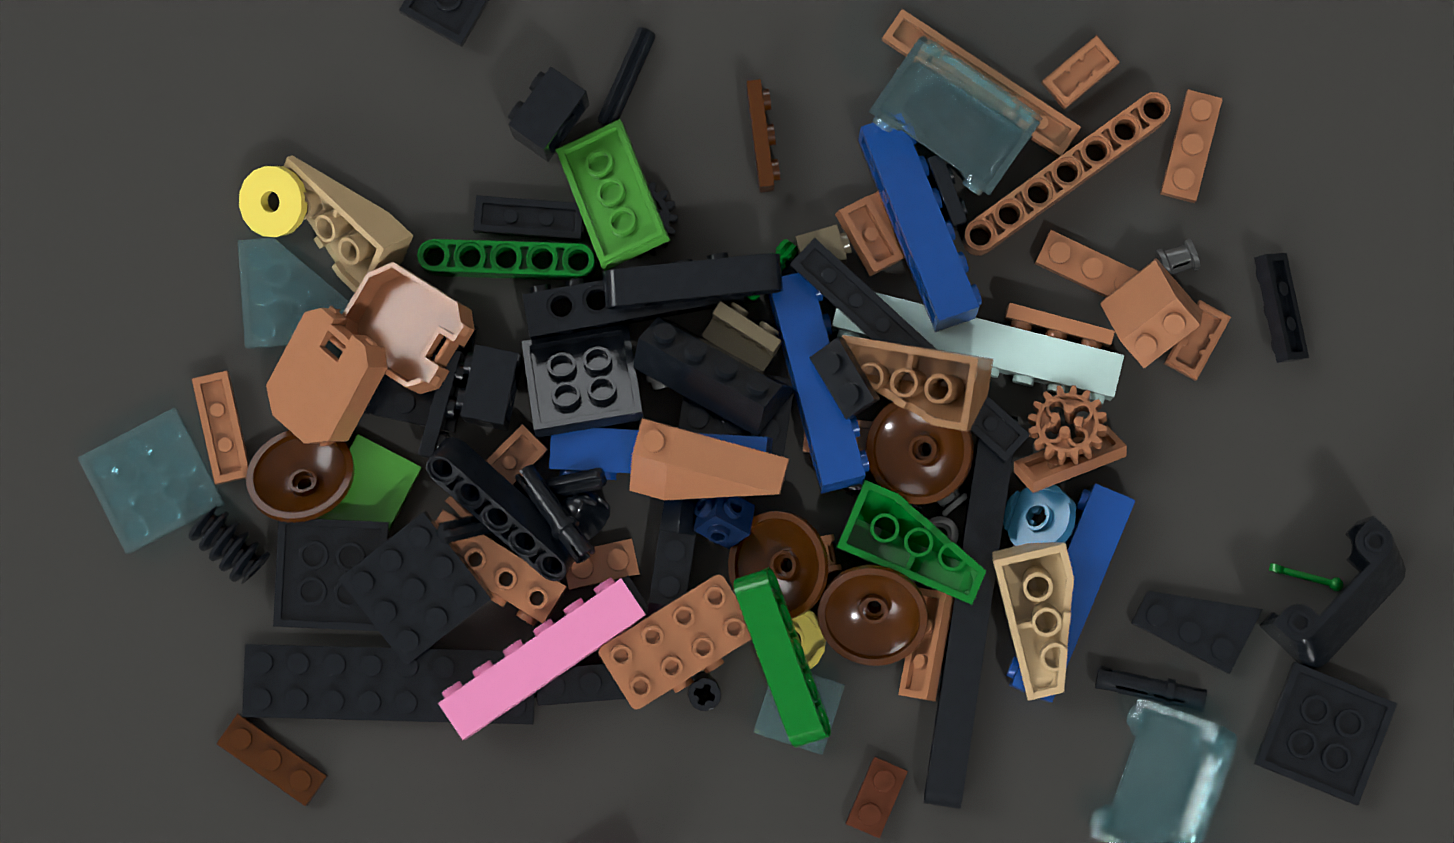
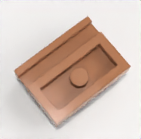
(871, 233)

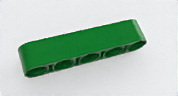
(491, 250)
(782, 657)

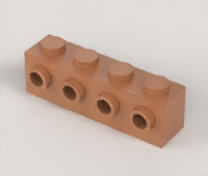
(509, 577)

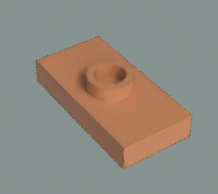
(1080, 72)
(1195, 349)

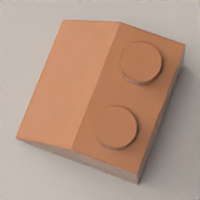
(1151, 313)

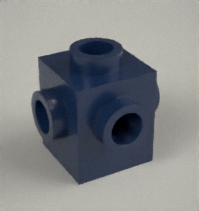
(724, 519)

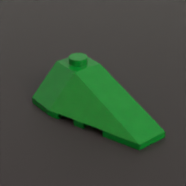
(899, 537)

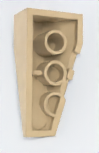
(349, 226)
(1037, 600)

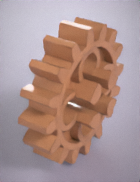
(1088, 428)

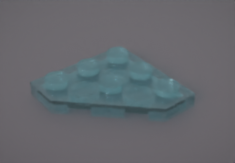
(278, 292)

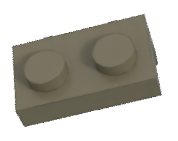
(742, 337)

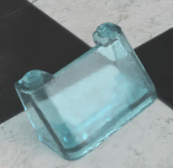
(956, 114)
(1168, 778)

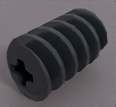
(227, 545)

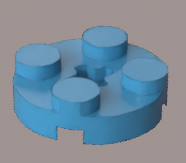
(1058, 510)

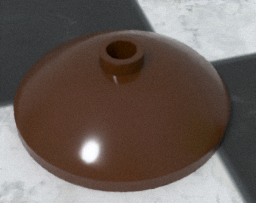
(898, 459)
(287, 466)
(773, 541)
(867, 632)

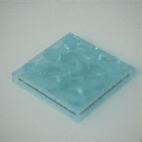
(151, 481)

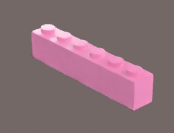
(541, 659)

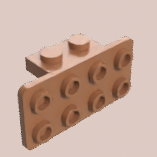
(676, 643)

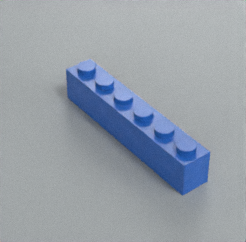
(920, 226)
(827, 432)
(613, 449)
(1090, 553)

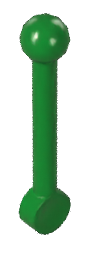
(1335, 583)

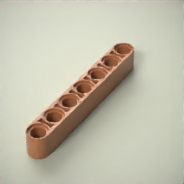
(1075, 159)

